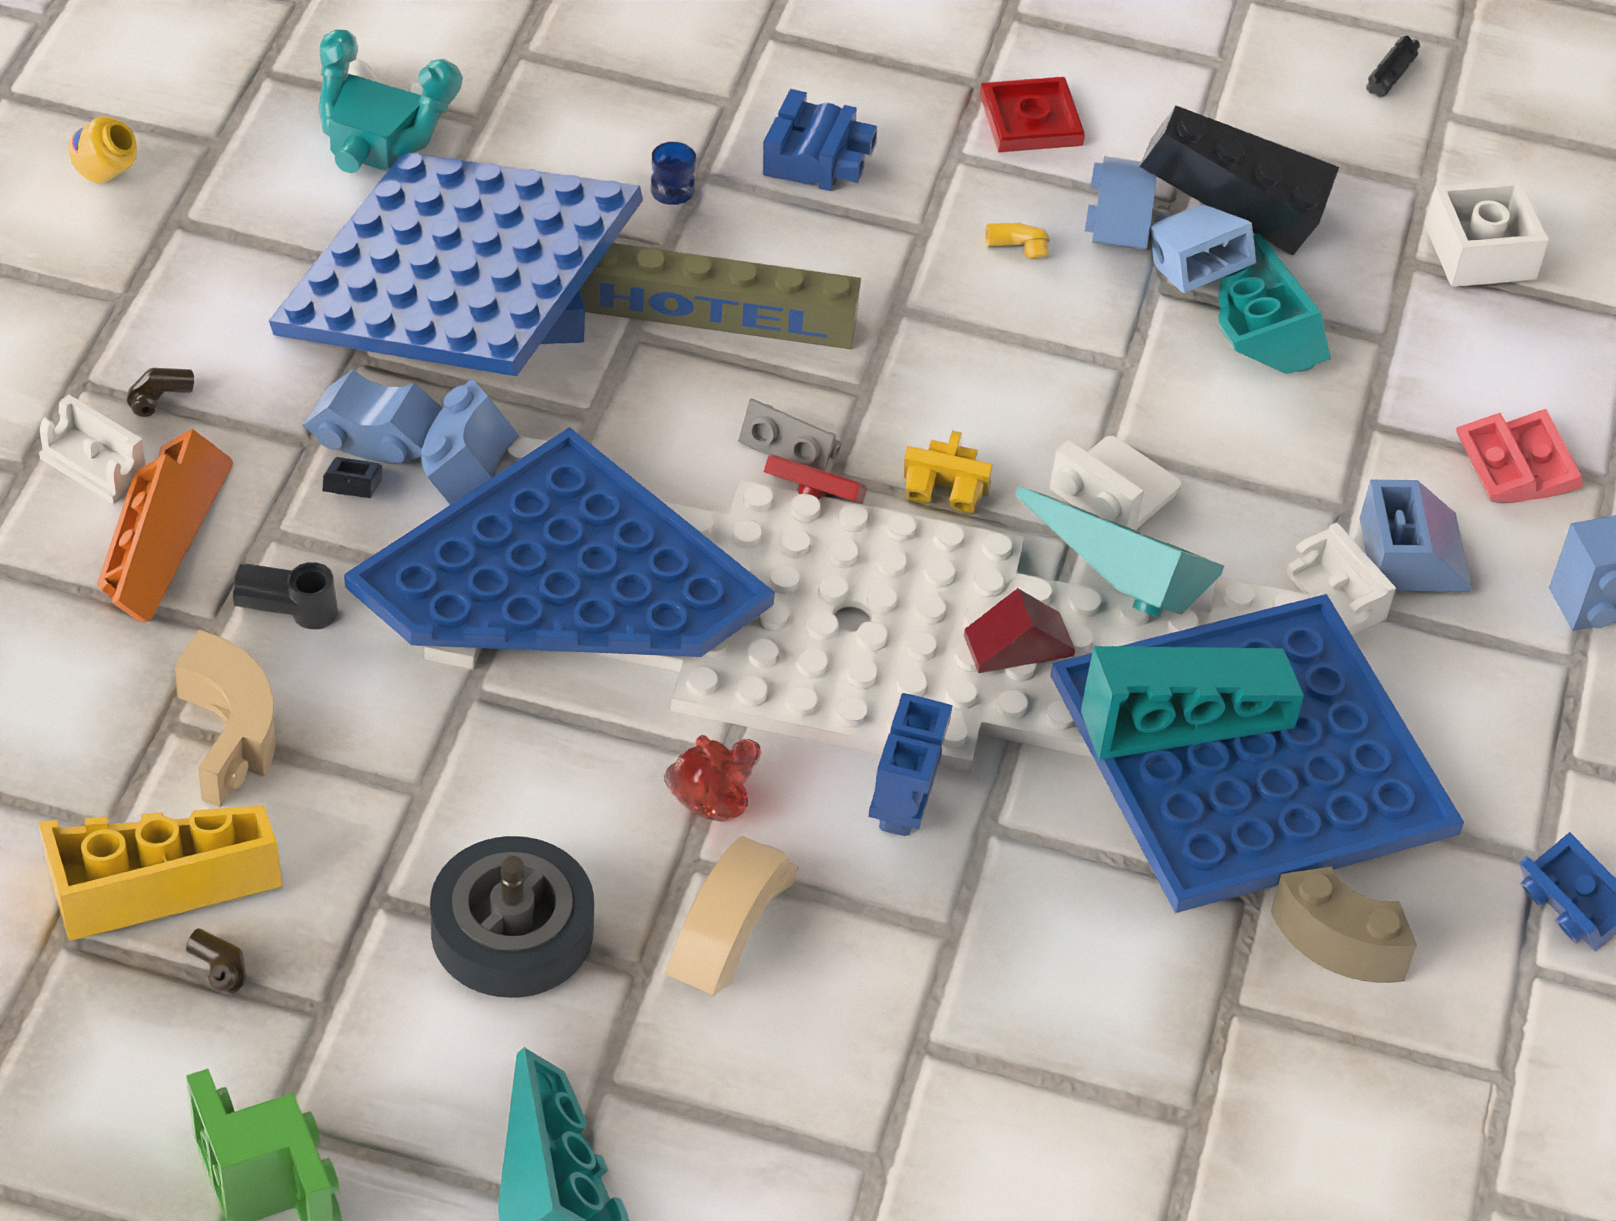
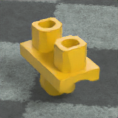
(949, 467)

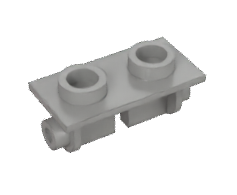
(787, 436)

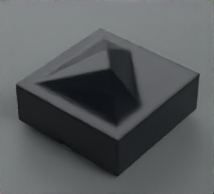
(352, 477)

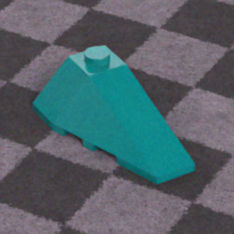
(1271, 315)

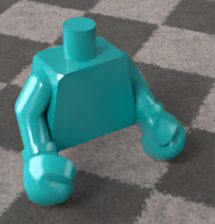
(374, 120)

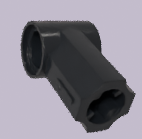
(301, 592)

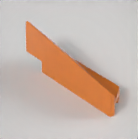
(160, 522)

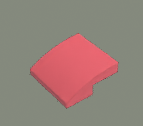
(1520, 457)

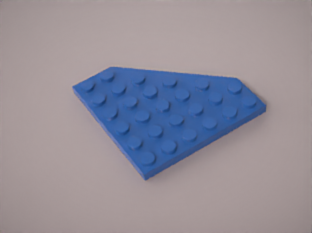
(563, 561)

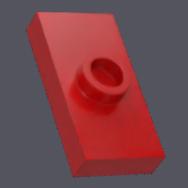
(815, 481)

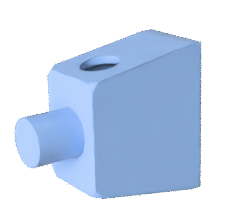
(1201, 246)

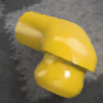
(1015, 234)

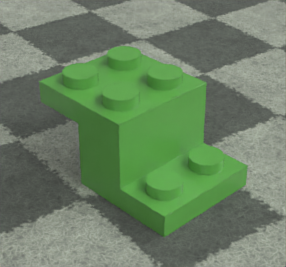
(261, 1155)

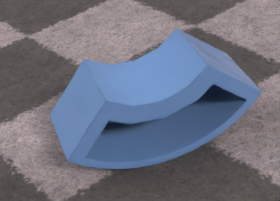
(1122, 203)
(373, 419)
(465, 442)

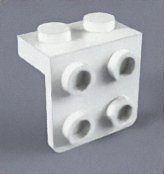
(1112, 481)

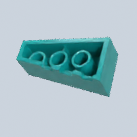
(1185, 696)

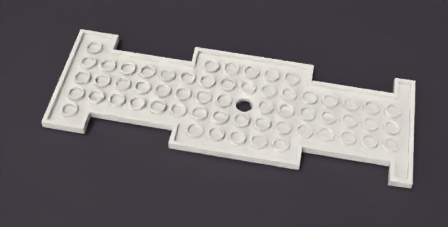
(921, 589)

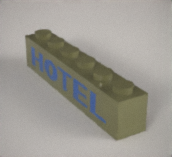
(724, 295)

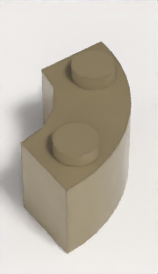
(1343, 929)

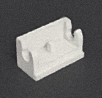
(91, 449)
(1346, 575)

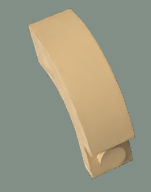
(235, 688)
(726, 913)

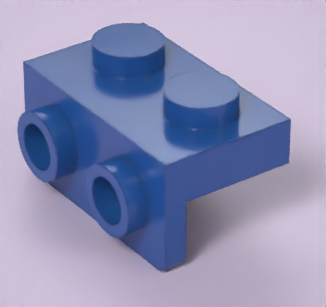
(1576, 889)

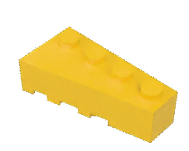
(157, 866)

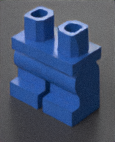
(817, 143)
(909, 763)

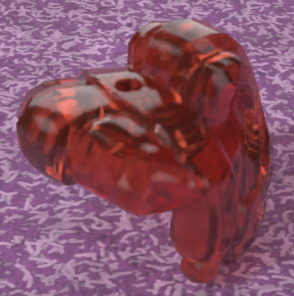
(712, 777)

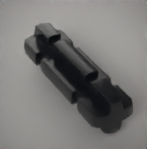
(1393, 66)

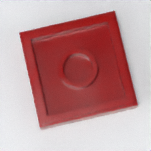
(1031, 114)

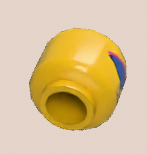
(103, 149)

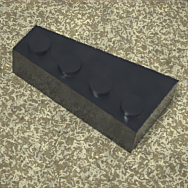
(1242, 175)

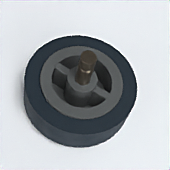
(512, 916)

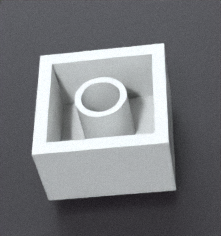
(1486, 232)

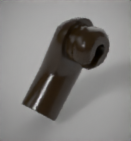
(146, 391)

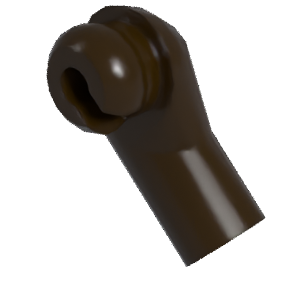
(224, 959)

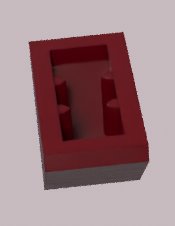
(1017, 634)

